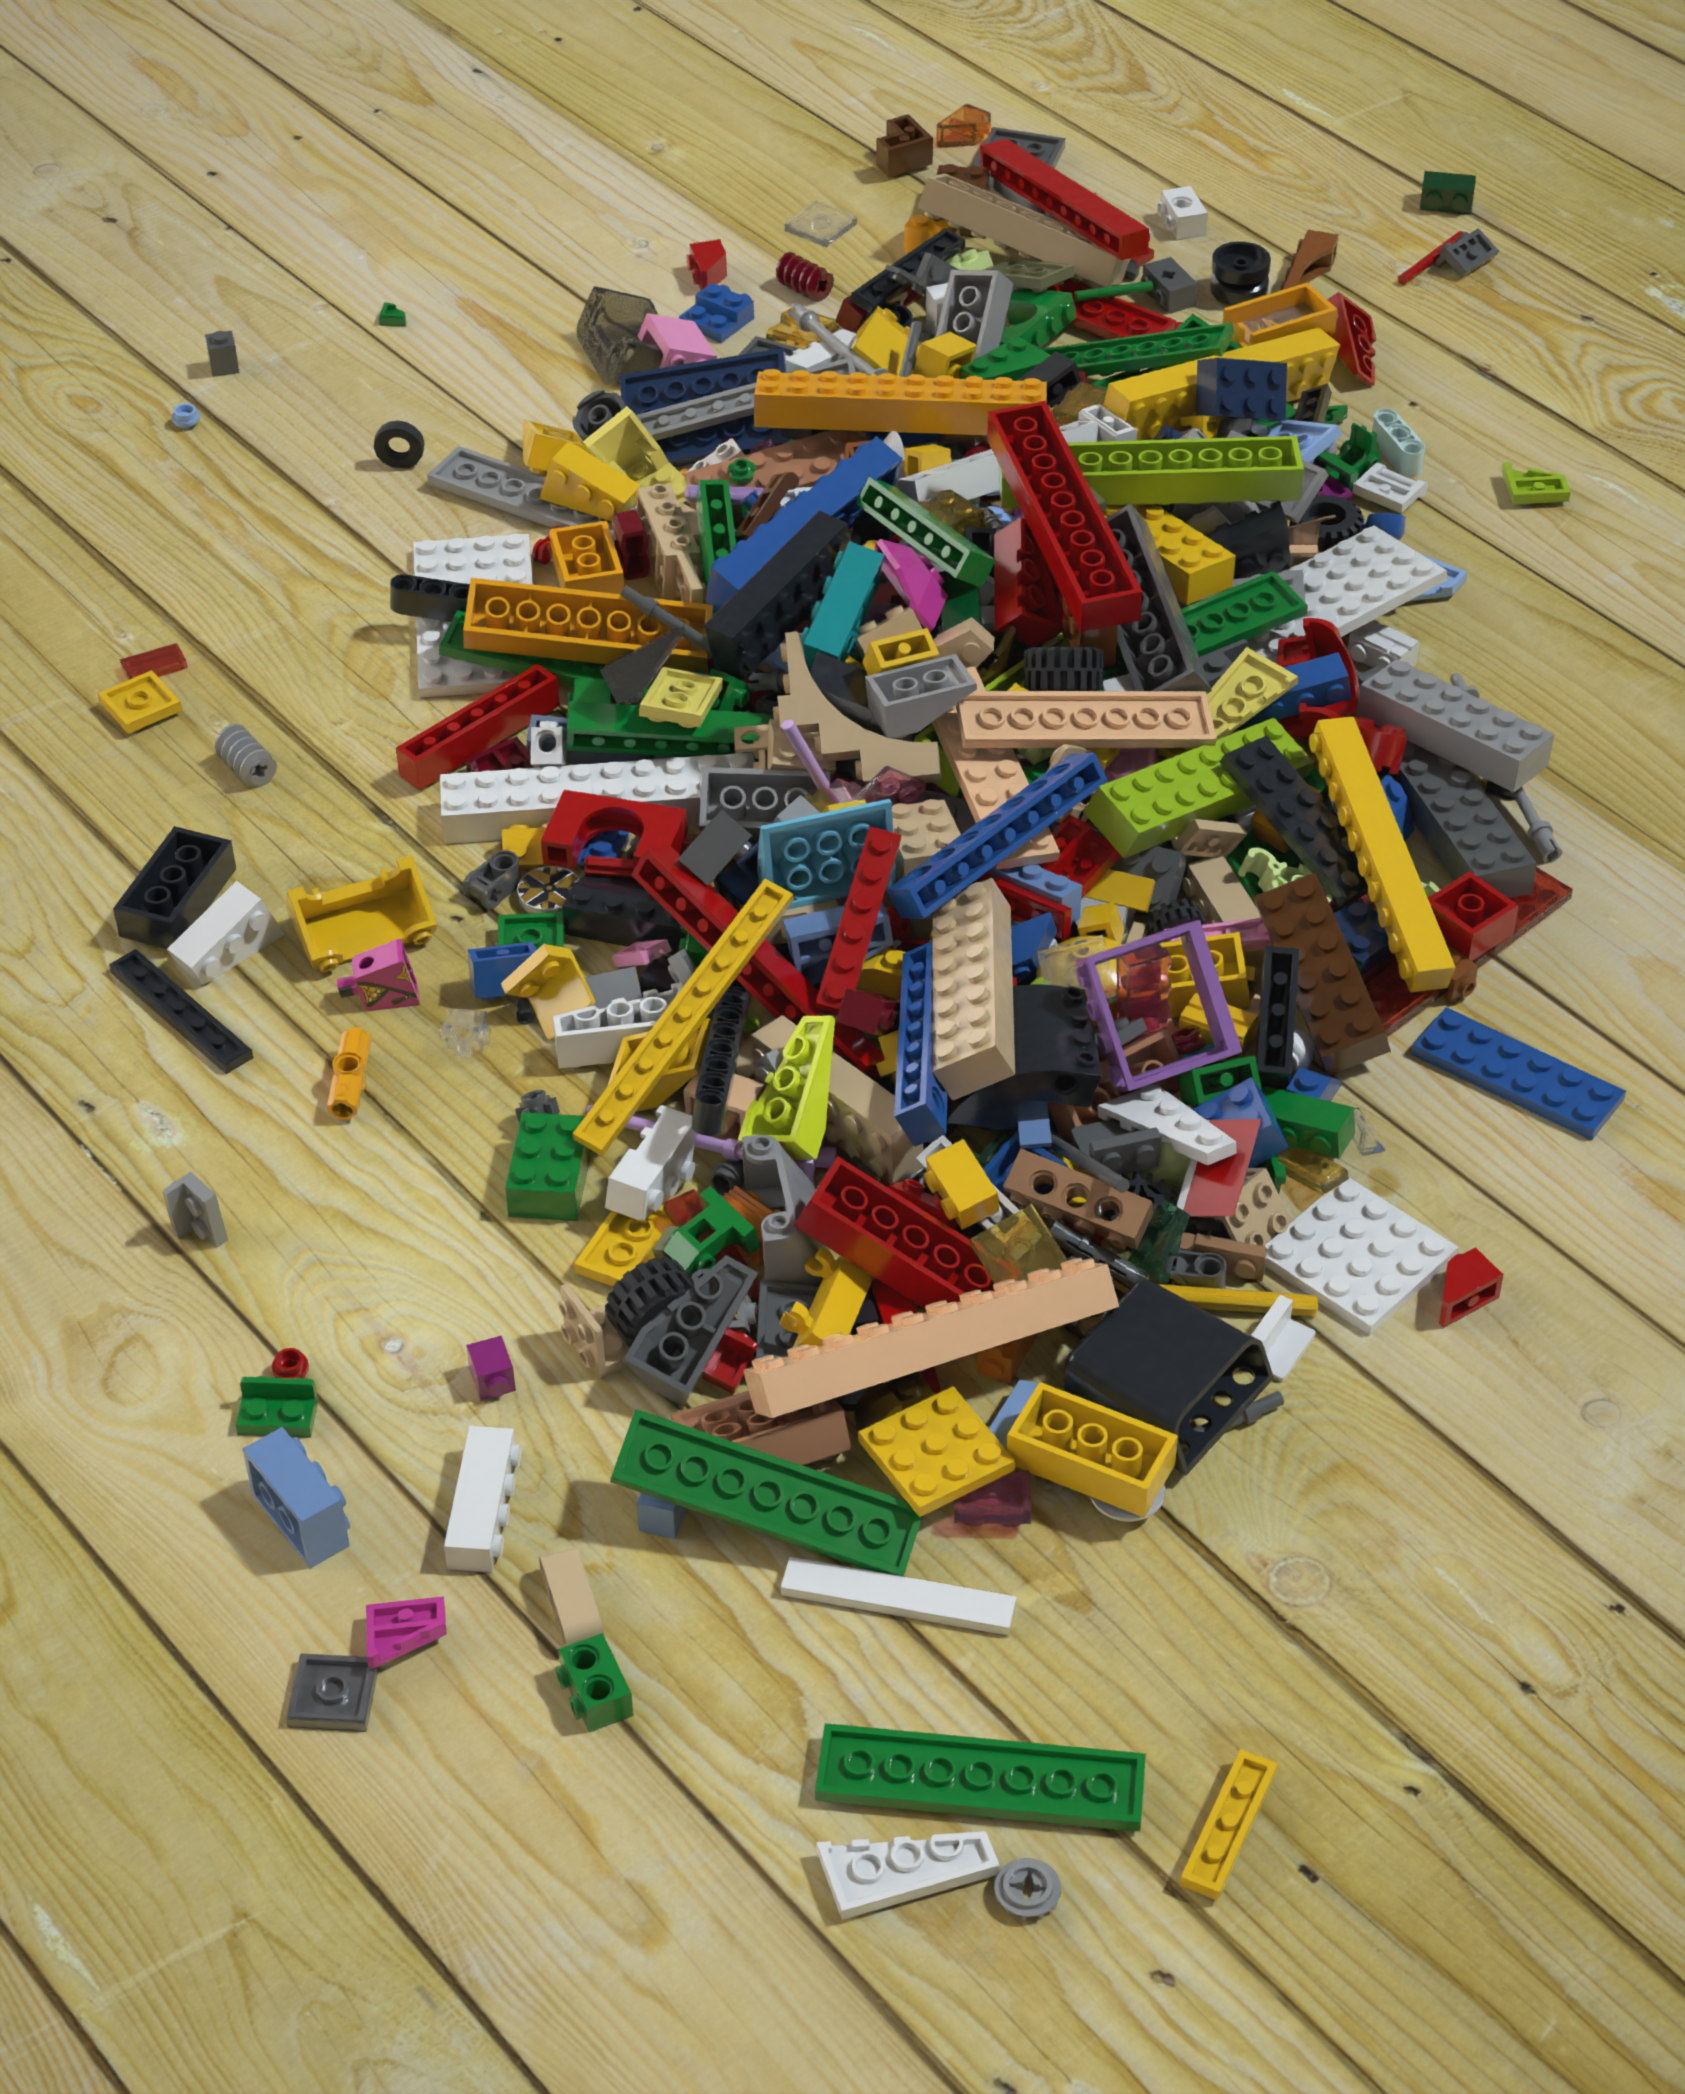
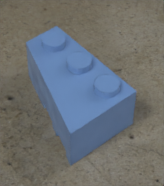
(813, 936)

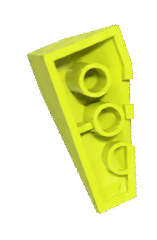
(798, 1092)

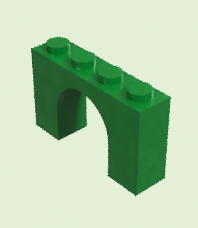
(1038, 315)

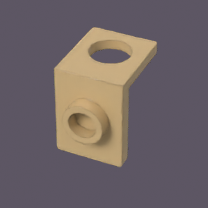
(759, 730)

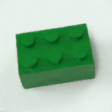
(547, 1168)

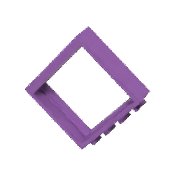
(1208, 989)

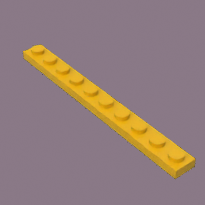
(682, 1017)

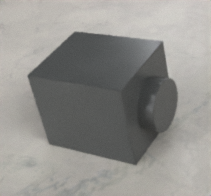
(222, 353)

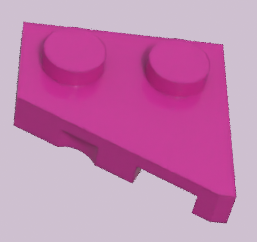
(402, 1627)

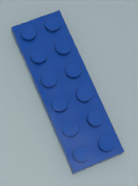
(1518, 1073)

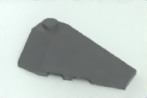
(683, 1338)

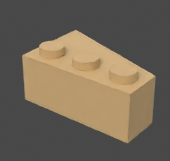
(967, 641)

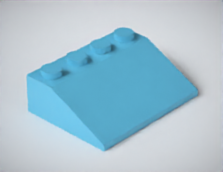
(820, 852)

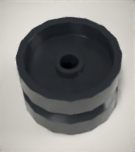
(1239, 272)

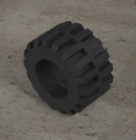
(1342, 527)
(1063, 669)
(644, 1295)

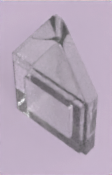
(1366, 1137)

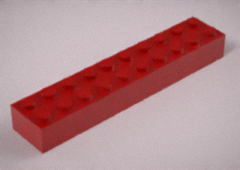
(1064, 517)

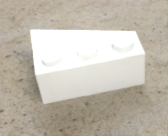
(225, 934)

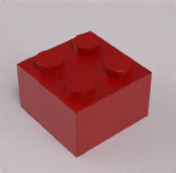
(1473, 915)

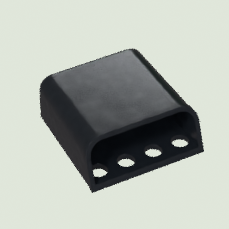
(1165, 1365)

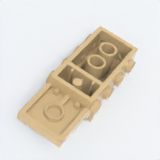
(673, 544)

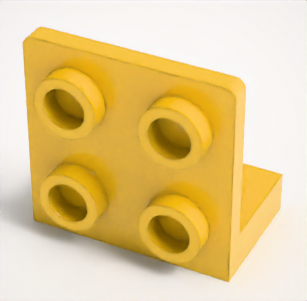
(551, 984)

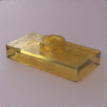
(1313, 1169)

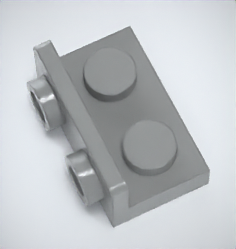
(194, 1208)

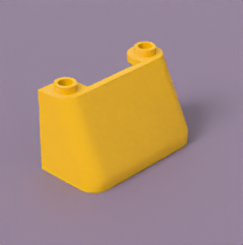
(362, 915)

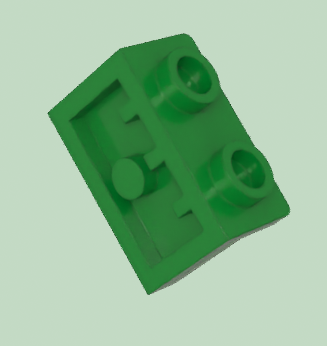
(277, 1404)

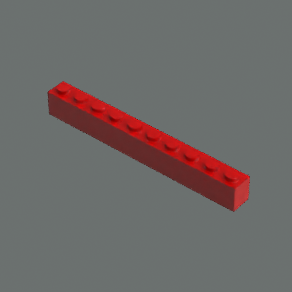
(1065, 199)
(767, 972)

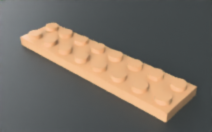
(1085, 719)
(989, 780)

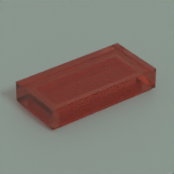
(160, 661)

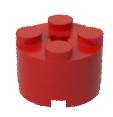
(1383, 744)

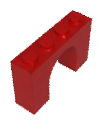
(584, 815)

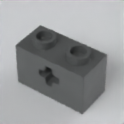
(1171, 285)

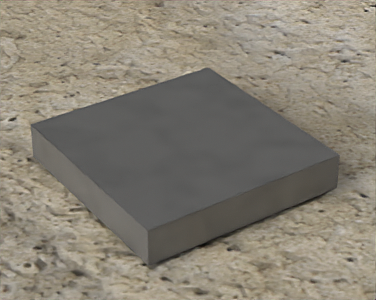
(332, 1693)

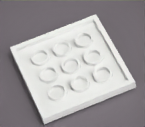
(1358, 1255)

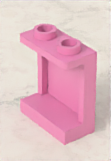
(677, 338)

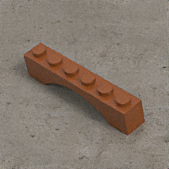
(1313, 258)

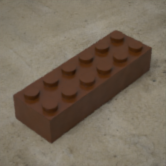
(1329, 983)

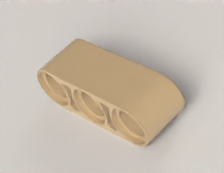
(570, 1596)

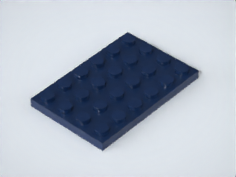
(685, 382)

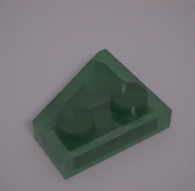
(1159, 1240)

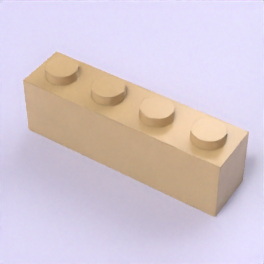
(1221, 897)

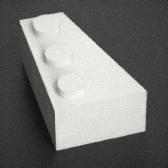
(656, 1168)

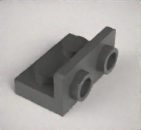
(1467, 252)

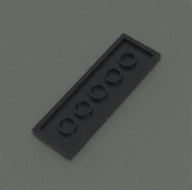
(1297, 816)

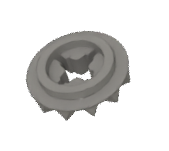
(1014, 1877)

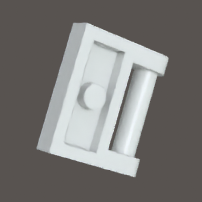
(1389, 488)

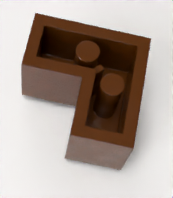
(904, 147)

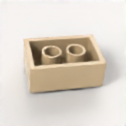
(924, 832)

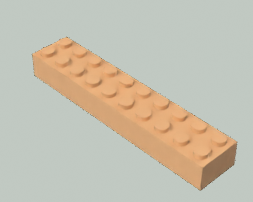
(930, 1337)

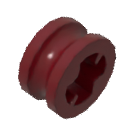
(1188, 1039)

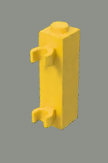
(835, 1302)

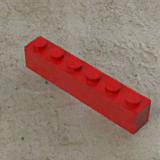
(477, 726)

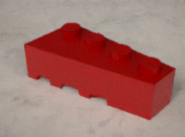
(1023, 586)

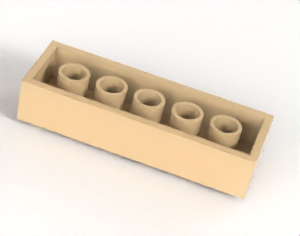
(857, 1111)

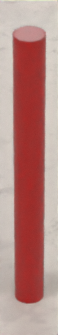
(1425, 262)

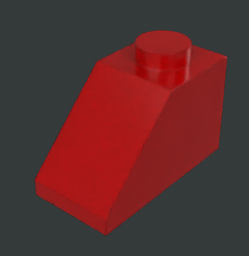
(1468, 1286)

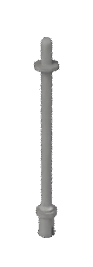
(808, 321)
(1539, 831)

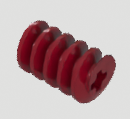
(804, 277)

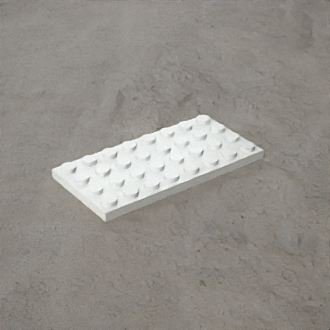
(457, 561)
(1356, 585)

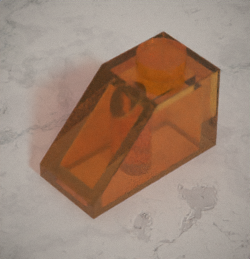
(964, 127)

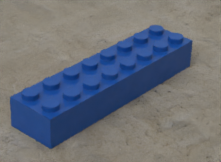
(831, 494)

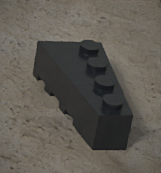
(1257, 542)

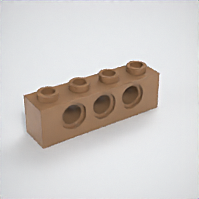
(1033, 1170)

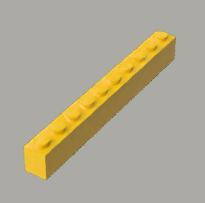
(1382, 855)

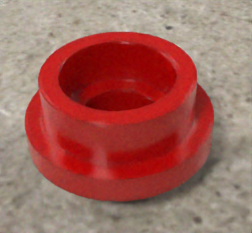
(290, 1364)

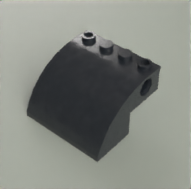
(1052, 1059)

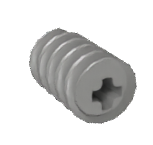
(245, 756)

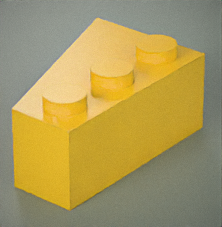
(587, 484)

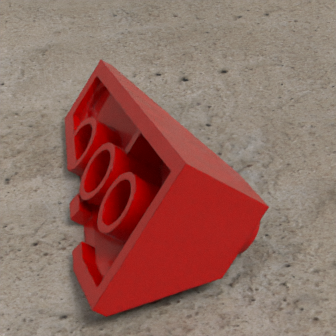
(1355, 335)

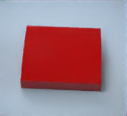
(1082, 855)

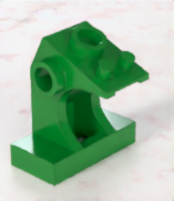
(1355, 456)
(729, 1229)

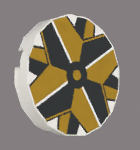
(545, 889)

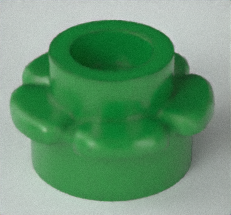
(741, 471)

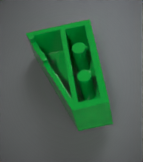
(1008, 360)

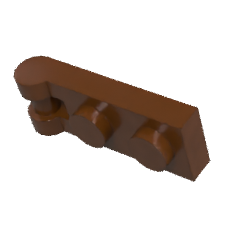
(766, 504)

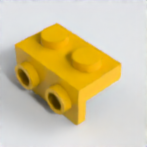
(525, 844)

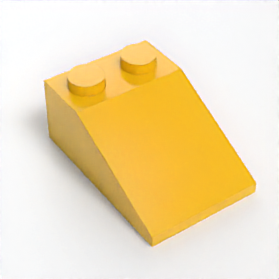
(882, 341)
(543, 442)
(680, 1071)

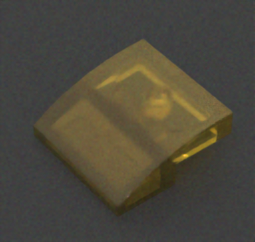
(789, 333)

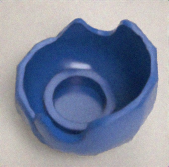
(1388, 522)

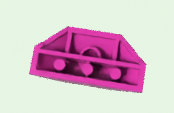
(914, 581)

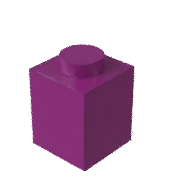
(491, 1368)

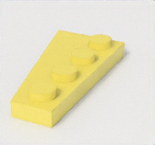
(1246, 690)

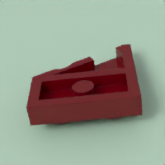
(504, 756)

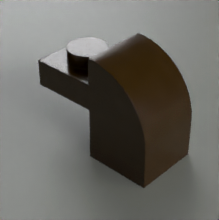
(886, 1400)

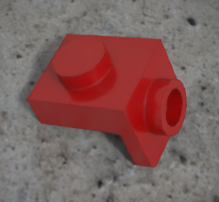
(729, 1360)

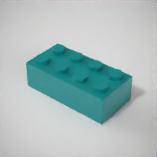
(844, 603)

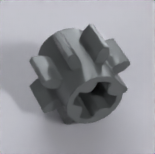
(537, 1102)

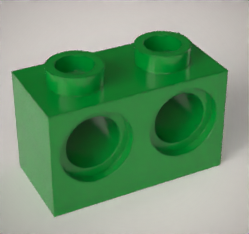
(599, 1681)

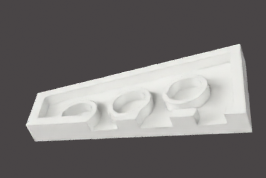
(1175, 1121)
(889, 1873)

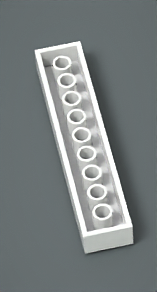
(485, 802)

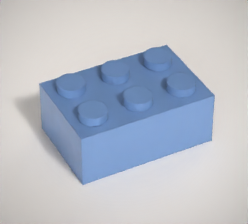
(297, 1496)

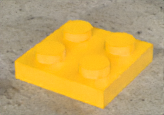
(140, 701)

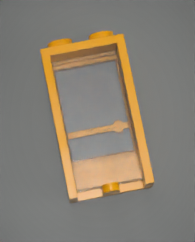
(1280, 315)

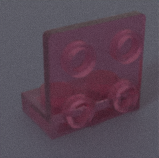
(887, 784)

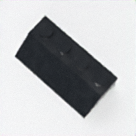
(846, 690)

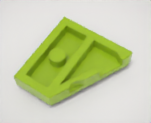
(1535, 486)

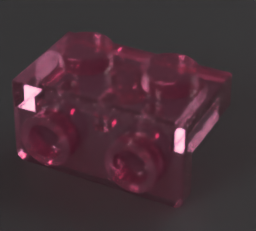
(998, 1502)

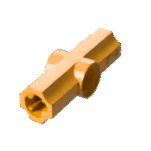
(349, 1073)

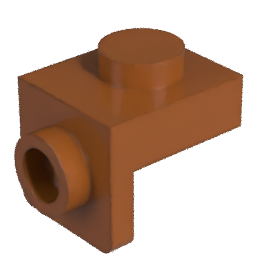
(1464, 977)

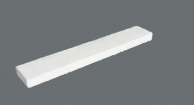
(898, 1595)

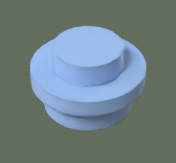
(185, 415)

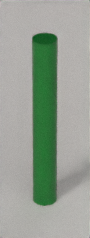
(1113, 291)

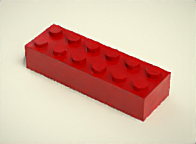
(891, 1238)

